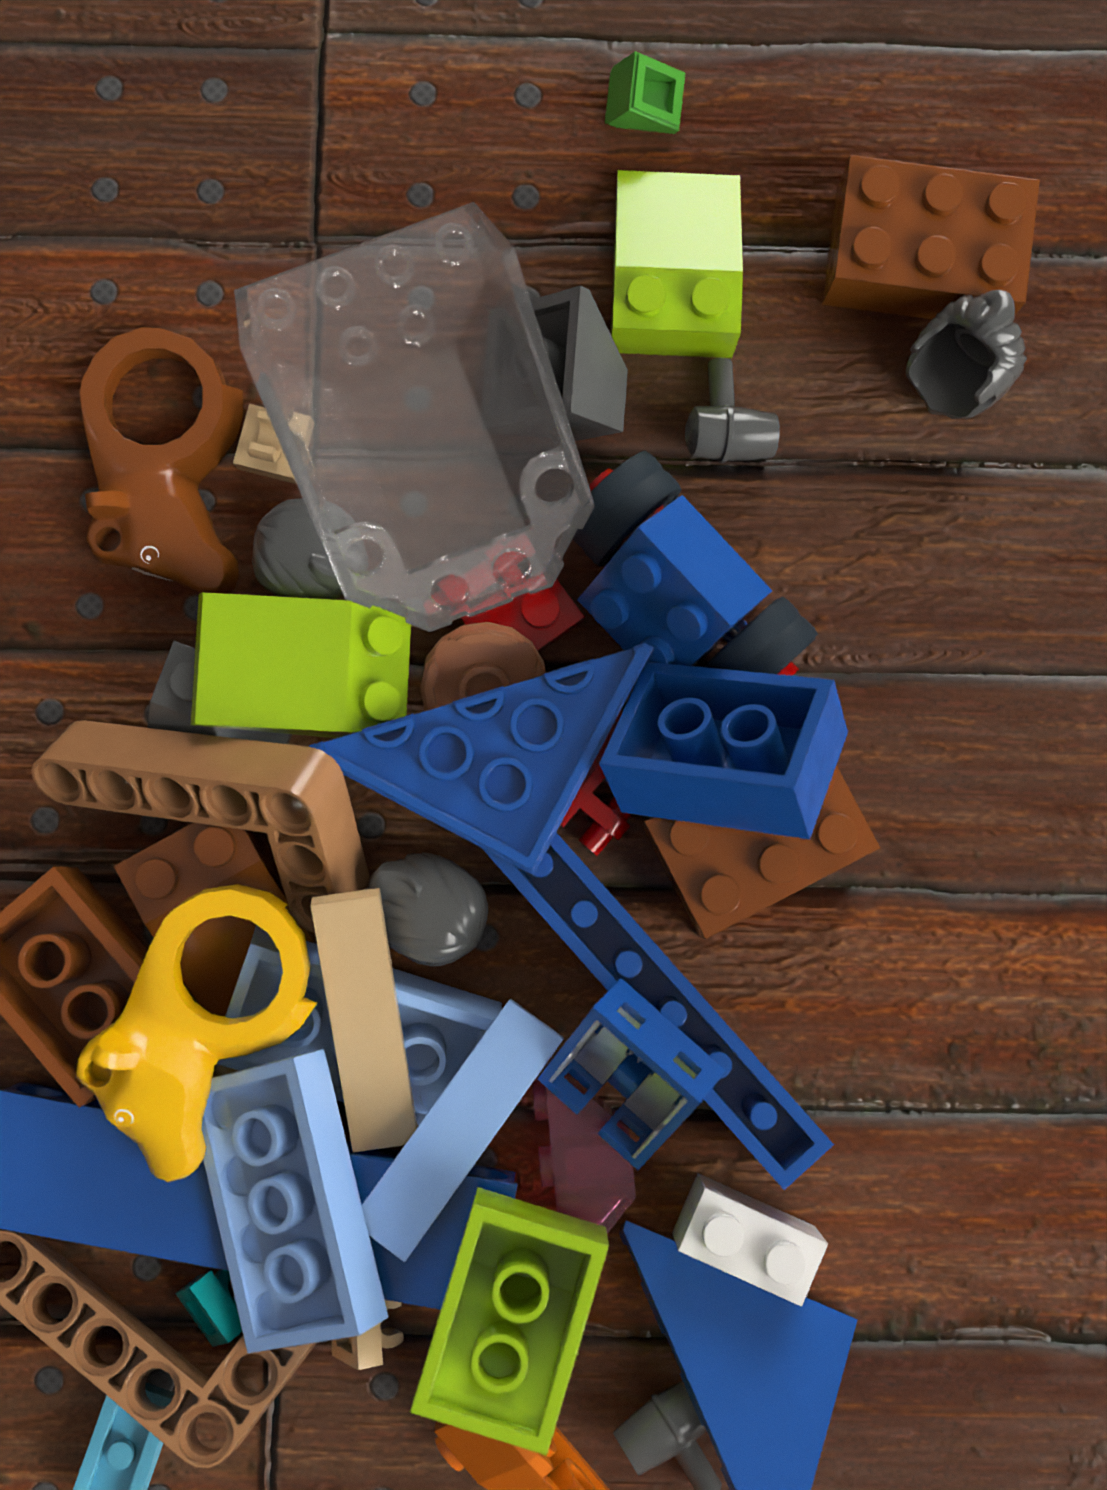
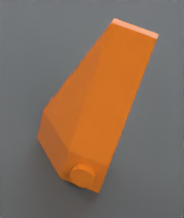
(510, 1467)

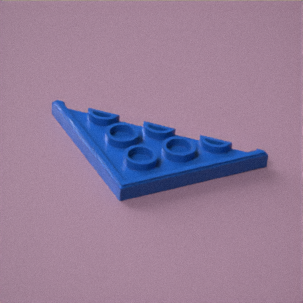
(499, 760)
(749, 1360)

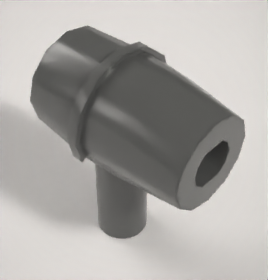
(729, 431)
(667, 1429)

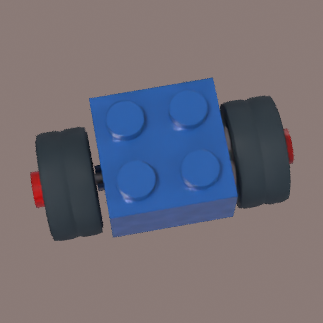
(678, 579)

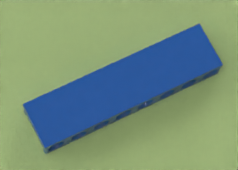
(89, 1184)

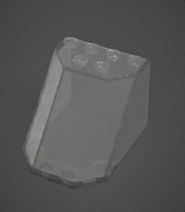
(420, 417)

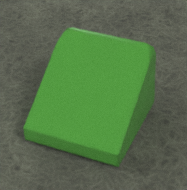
(645, 95)

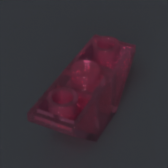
(586, 1171)

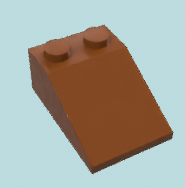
(185, 865)

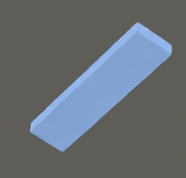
(458, 1129)

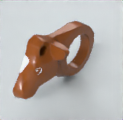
(149, 494)

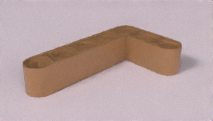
(224, 782)
(142, 1352)

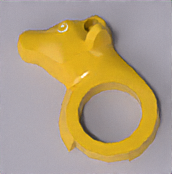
(161, 1052)

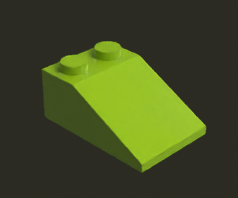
(677, 264)
(298, 665)
(511, 1321)

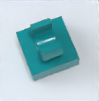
(212, 1306)

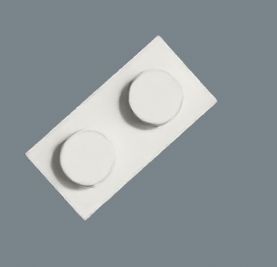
(749, 1239)

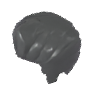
(968, 355)
(290, 555)
(430, 908)

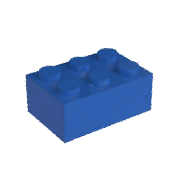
(726, 748)

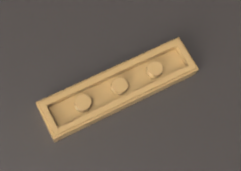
(364, 1018)

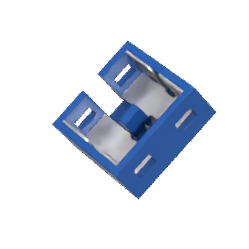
(644, 1060)

